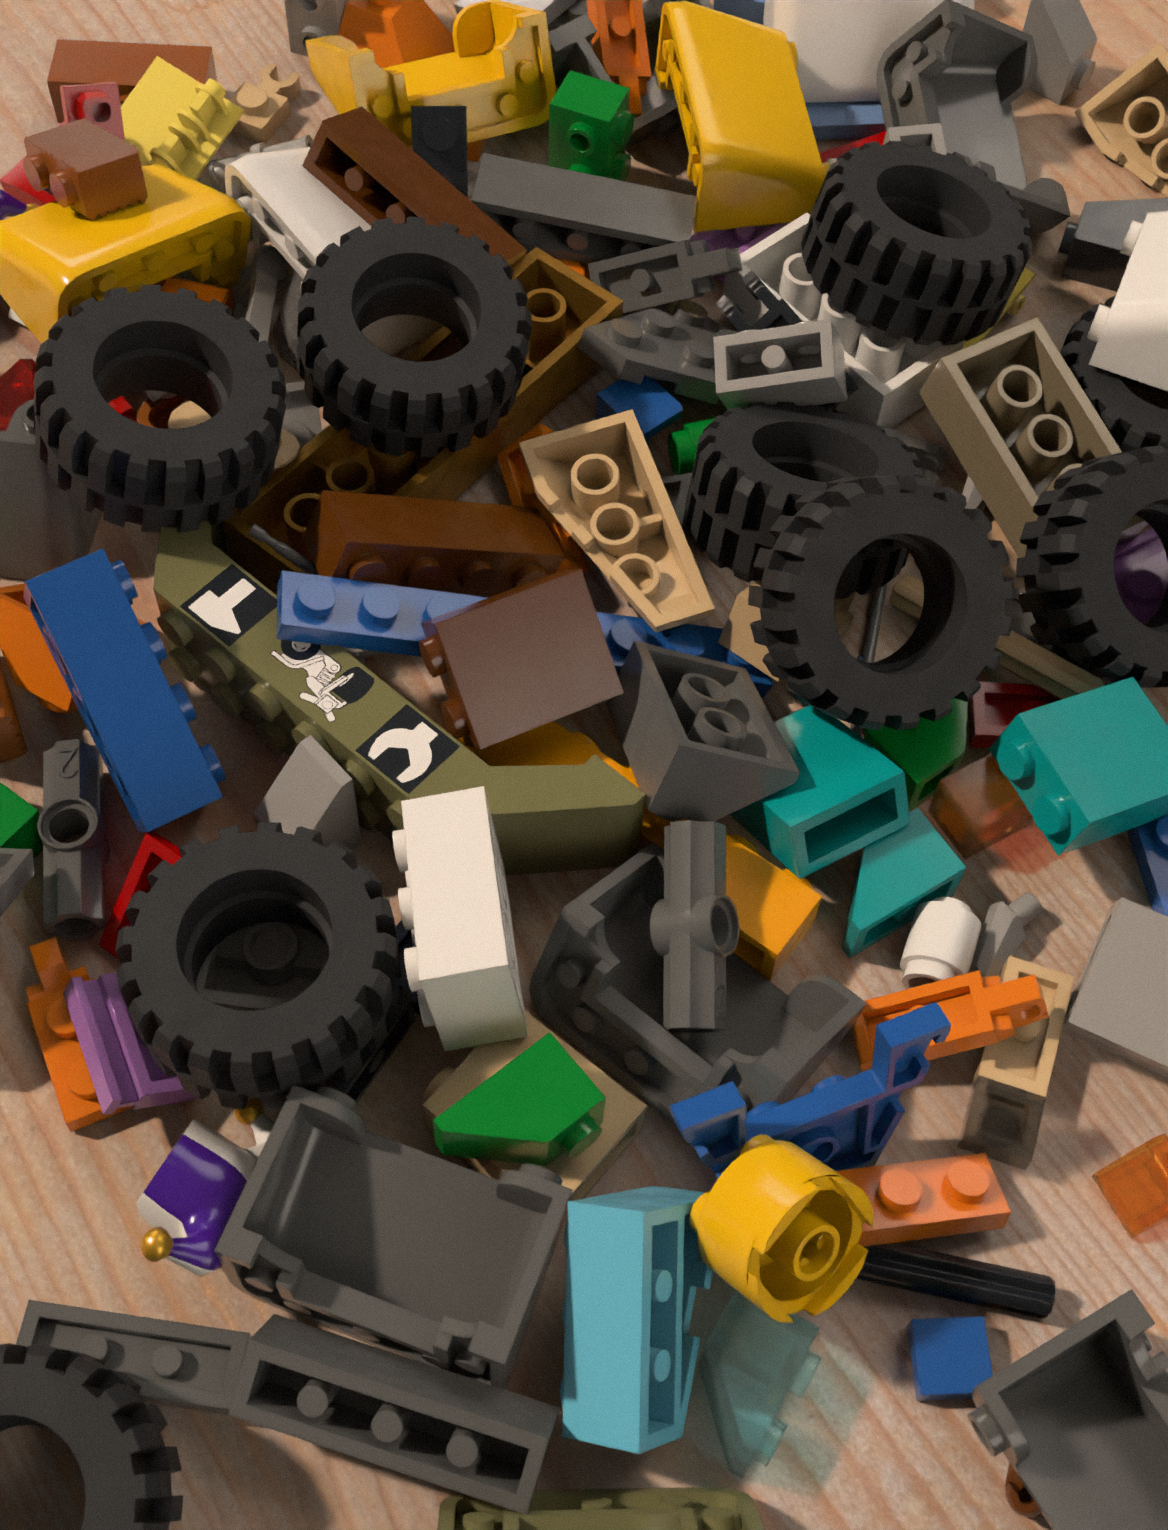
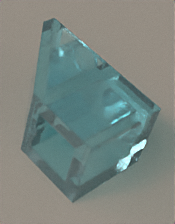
(747, 1375)

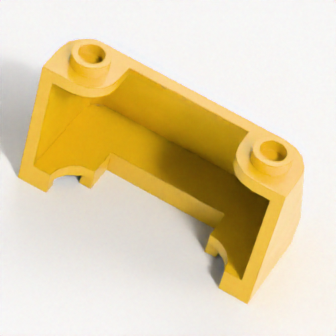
(496, 71)
(739, 117)
(62, 258)

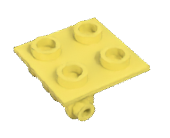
(177, 119)

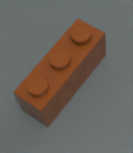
(120, 62)

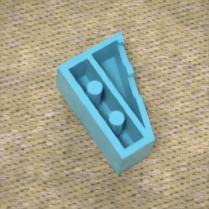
(629, 1317)

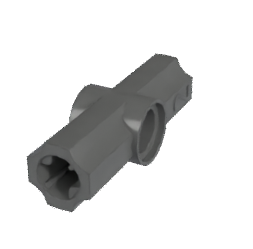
(76, 870)
(694, 927)

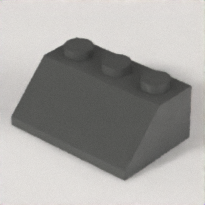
(697, 735)

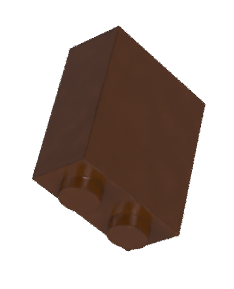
(520, 659)

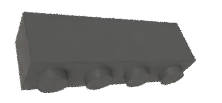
(578, 212)
(394, 1412)

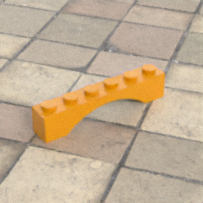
(770, 902)

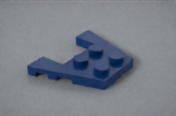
(840, 1119)

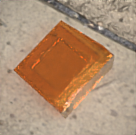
(1138, 1186)

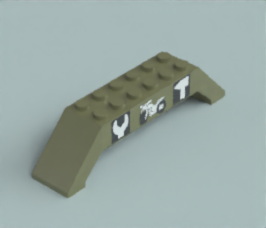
(225, 636)

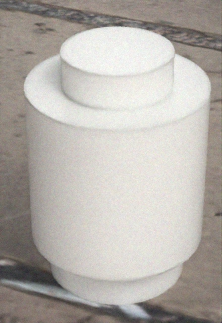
(939, 942)

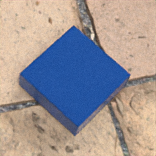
(948, 1356)

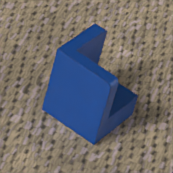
(649, 400)

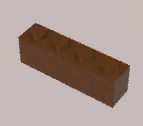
(388, 180)
(430, 543)

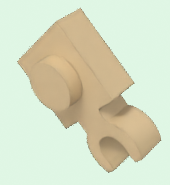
(265, 104)

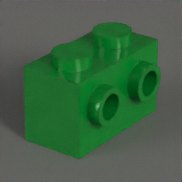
(590, 127)

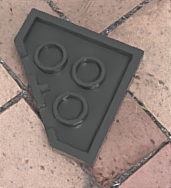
(661, 343)

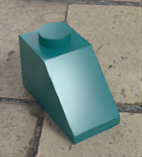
(897, 877)

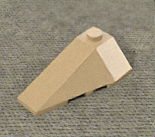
(1132, 119)
(617, 509)

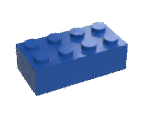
(122, 691)

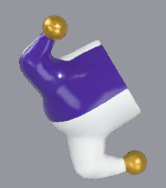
(198, 1191)

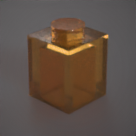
(978, 807)

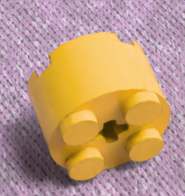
(783, 1228)

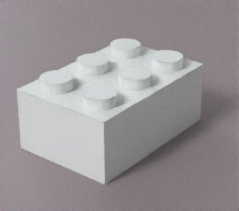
(459, 920)

